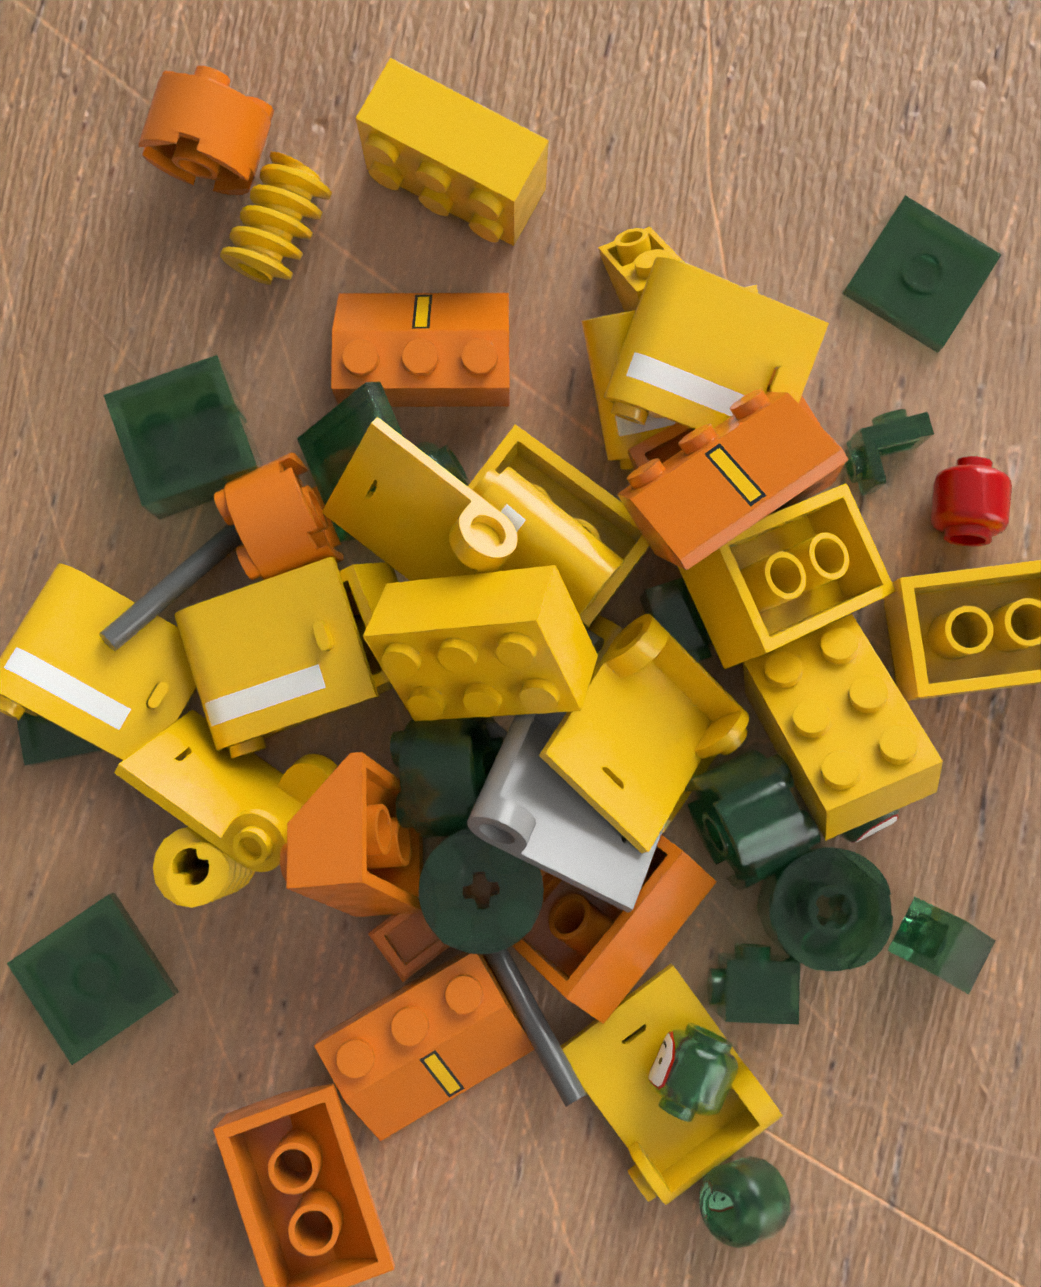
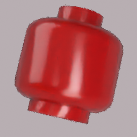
(971, 502)

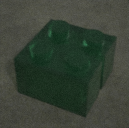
(183, 435)

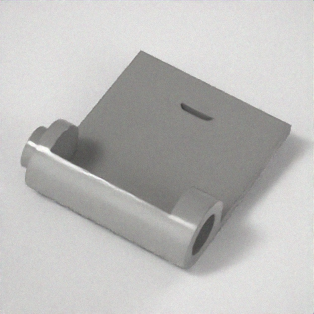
(549, 825)

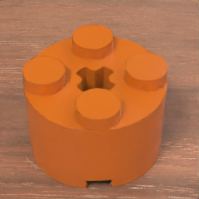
(206, 130)
(277, 519)

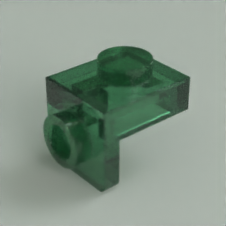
(889, 435)

